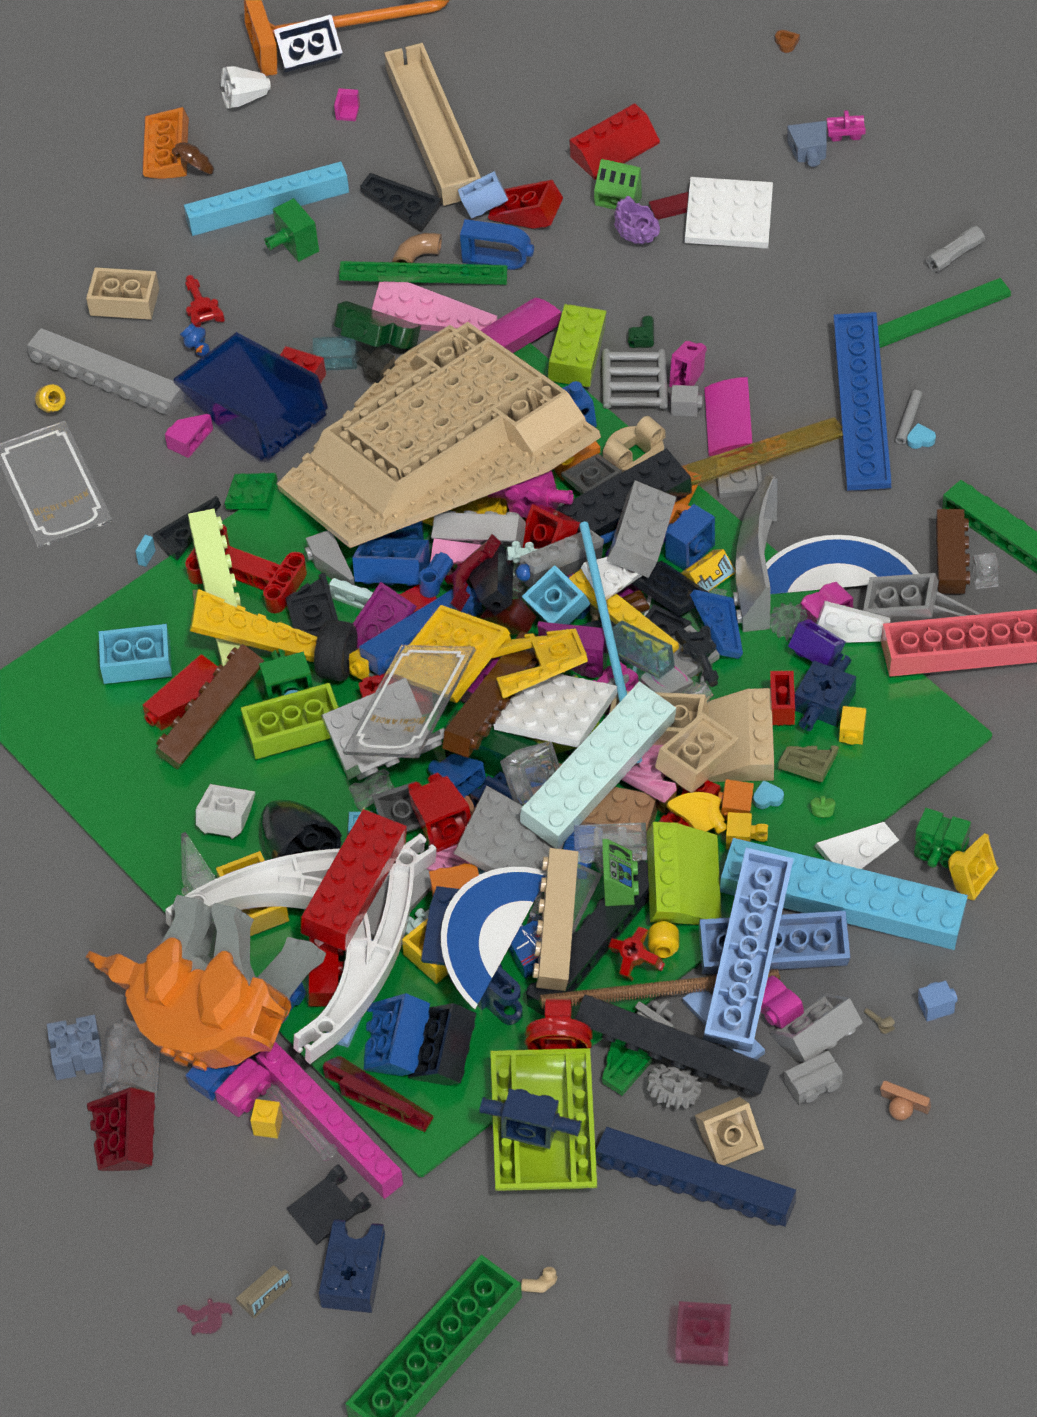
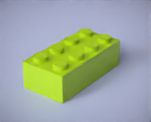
(577, 345)
(288, 720)

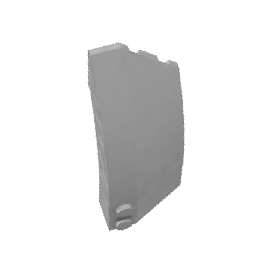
(752, 577)

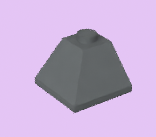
(397, 806)

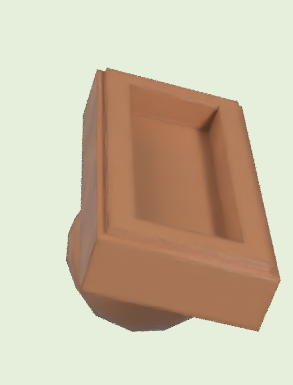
(904, 1101)

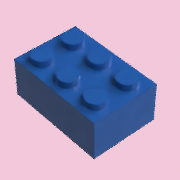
(391, 561)

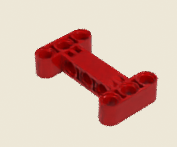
(275, 579)

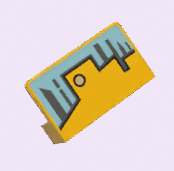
(710, 569)

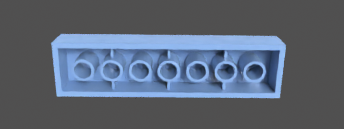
(748, 949)

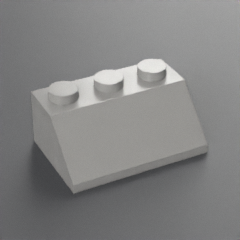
(819, 1027)

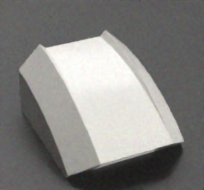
(224, 810)

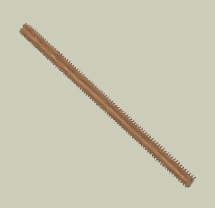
(642, 989)

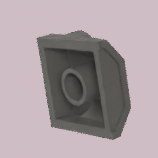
(590, 473)

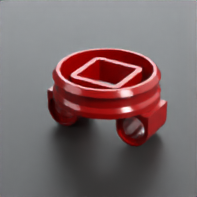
(557, 1029)

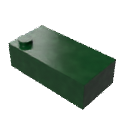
(495, 748)

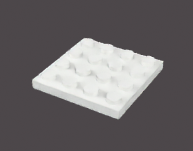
(729, 212)
(557, 709)

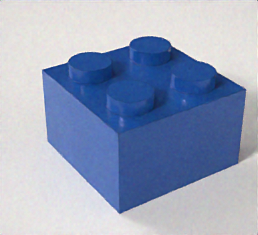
(690, 537)

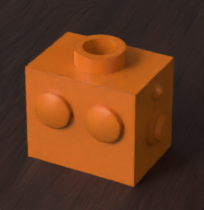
(736, 797)

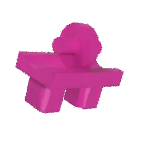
(846, 126)

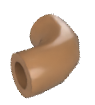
(418, 245)

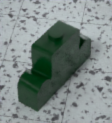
(374, 326)

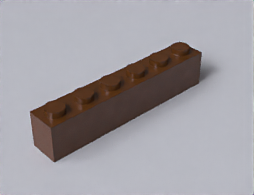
(209, 706)

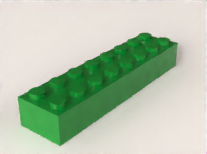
(438, 1343)

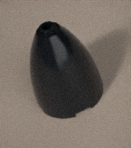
(293, 827)

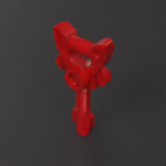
(202, 308)

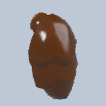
(193, 156)

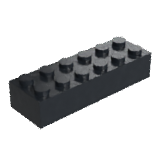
(604, 503)

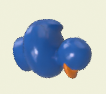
(195, 337)

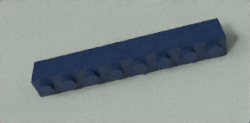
(695, 1177)

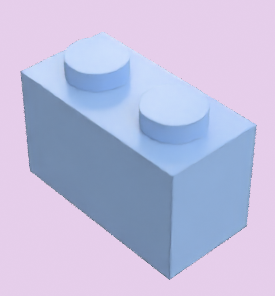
(483, 195)

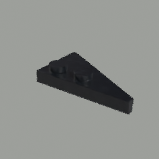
(177, 535)

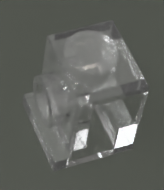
(985, 570)

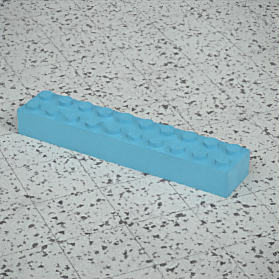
(866, 896)

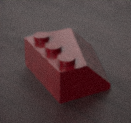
(123, 1130)

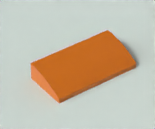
(160, 137)

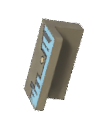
(264, 1291)

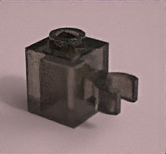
(375, 364)

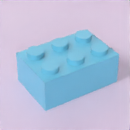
(135, 653)

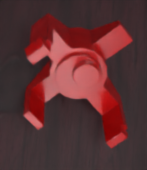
(634, 953)

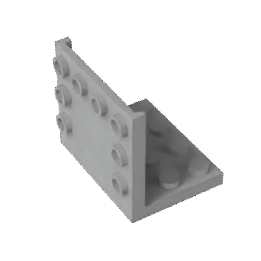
(341, 725)

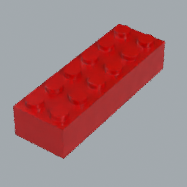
(353, 879)

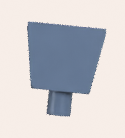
(808, 142)

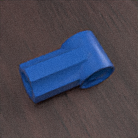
(434, 574)

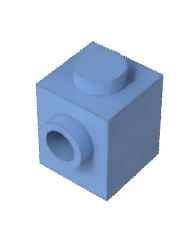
(937, 1000)

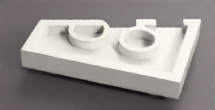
(612, 576)
(858, 847)

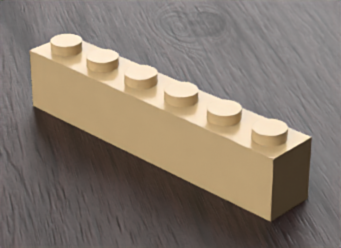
(557, 919)

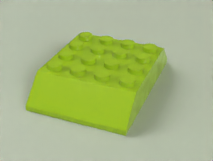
(566, 1078)

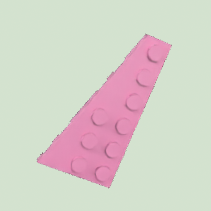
(427, 307)

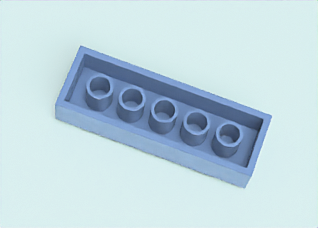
(801, 941)

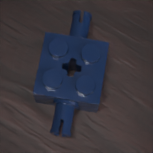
(825, 692)
(530, 1118)

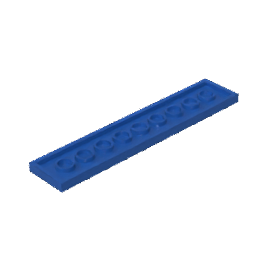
(862, 401)

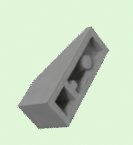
(328, 557)

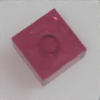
(703, 1333)

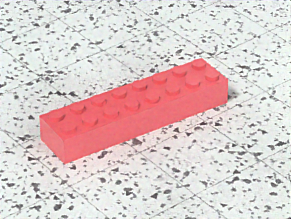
(960, 642)

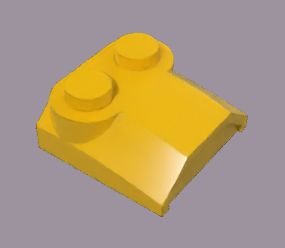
(973, 868)

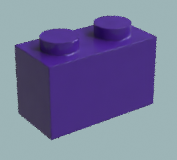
(816, 643)

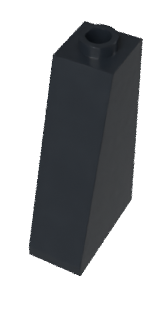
(494, 582)

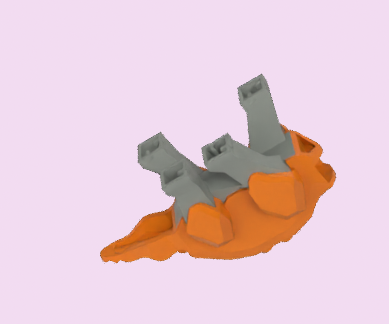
(200, 991)

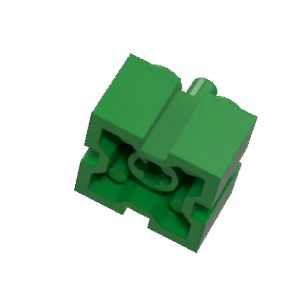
(940, 837)

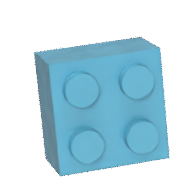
(556, 598)

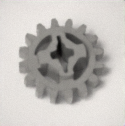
(674, 1086)

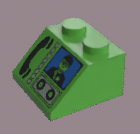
(619, 874)

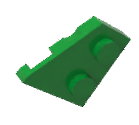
(624, 1067)

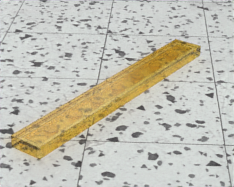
(764, 451)

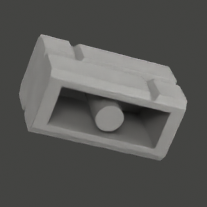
(813, 1078)

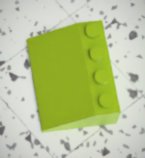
(682, 874)

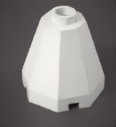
(242, 86)

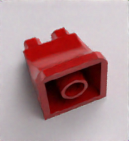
(440, 811)

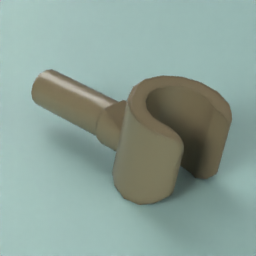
(885, 1025)

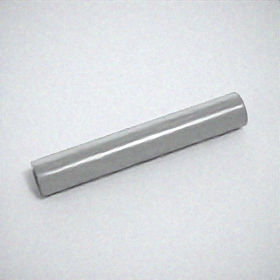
(908, 417)

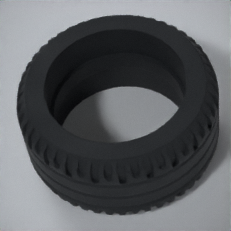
(333, 648)

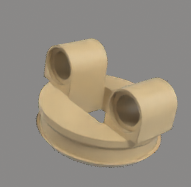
(646, 435)

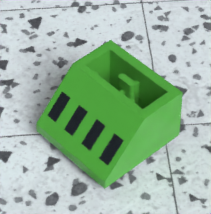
(616, 182)

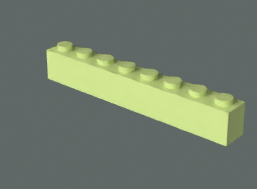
(214, 565)

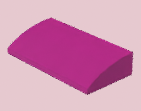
(524, 324)
(728, 415)

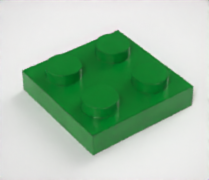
(251, 491)

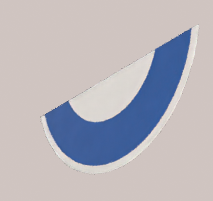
(833, 559)
(483, 925)

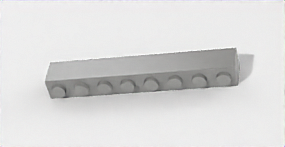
(106, 372)

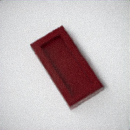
(669, 206)

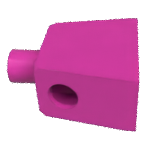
(690, 360)

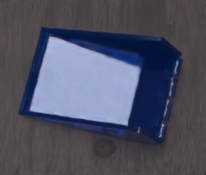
(254, 395)

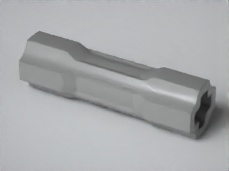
(943, 257)

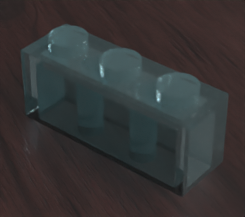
(643, 650)

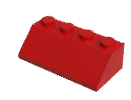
(614, 140)

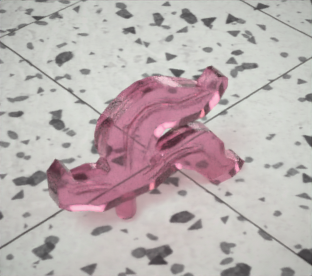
(214, 1319)

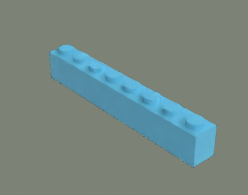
(262, 198)

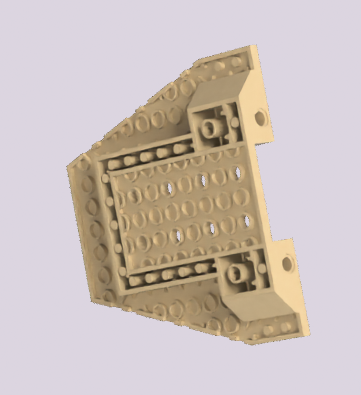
(369, 485)

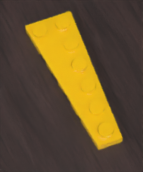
(234, 624)

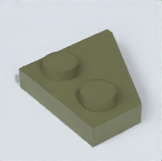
(808, 761)

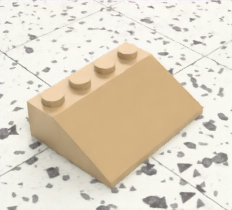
(749, 718)

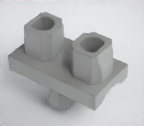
(662, 1011)

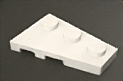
(851, 623)

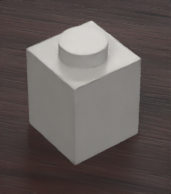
(685, 400)

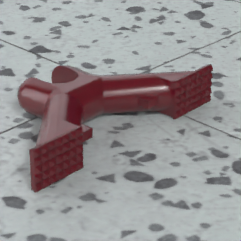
(465, 568)

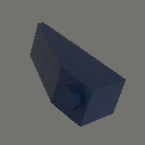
(432, 944)

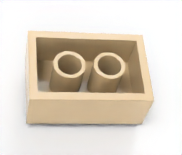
(123, 293)

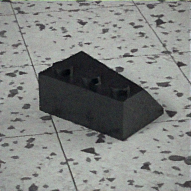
(445, 1045)

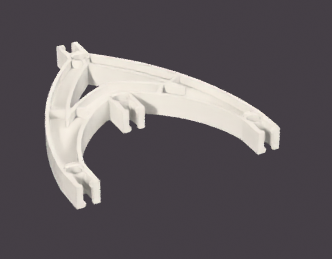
(292, 883)

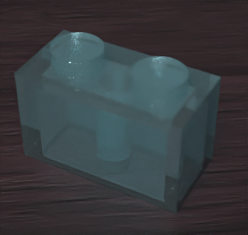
(338, 352)

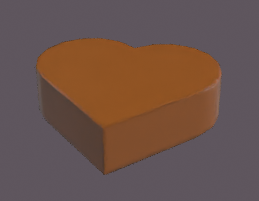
(786, 40)

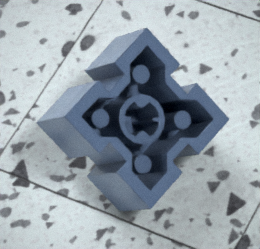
(75, 1047)

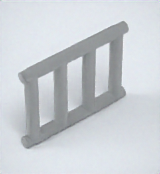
(660, 371)

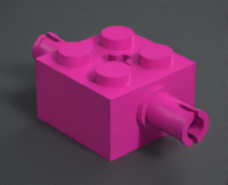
(537, 490)

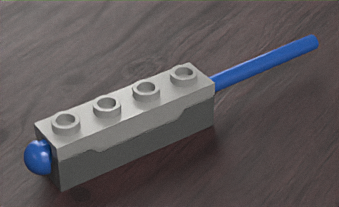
(565, 554)

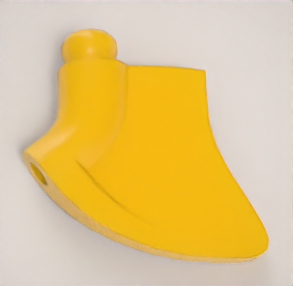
(699, 811)

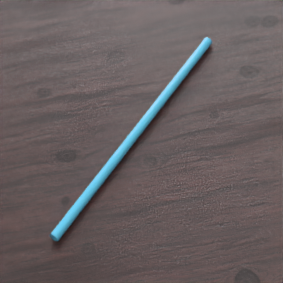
(603, 611)

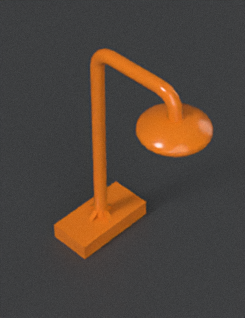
(261, 30)

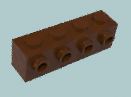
(951, 551)

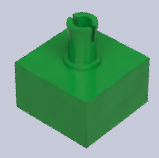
(294, 230)
(285, 674)

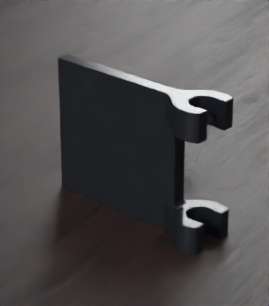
(325, 1203)

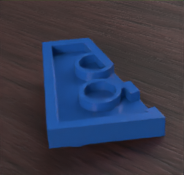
(720, 615)

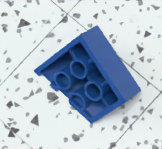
(395, 1035)

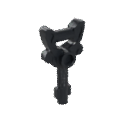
(699, 650)

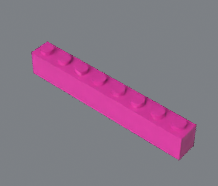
(332, 1121)

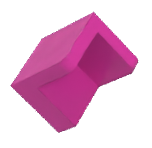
(347, 104)

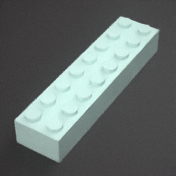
(597, 765)

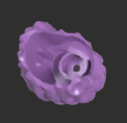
(635, 221)

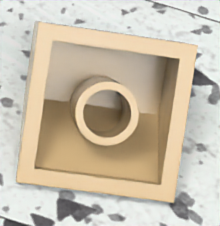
(729, 1131)

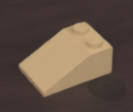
(695, 752)

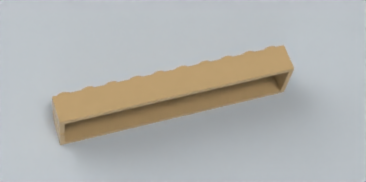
(431, 121)

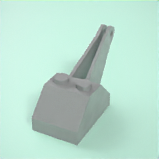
(911, 598)

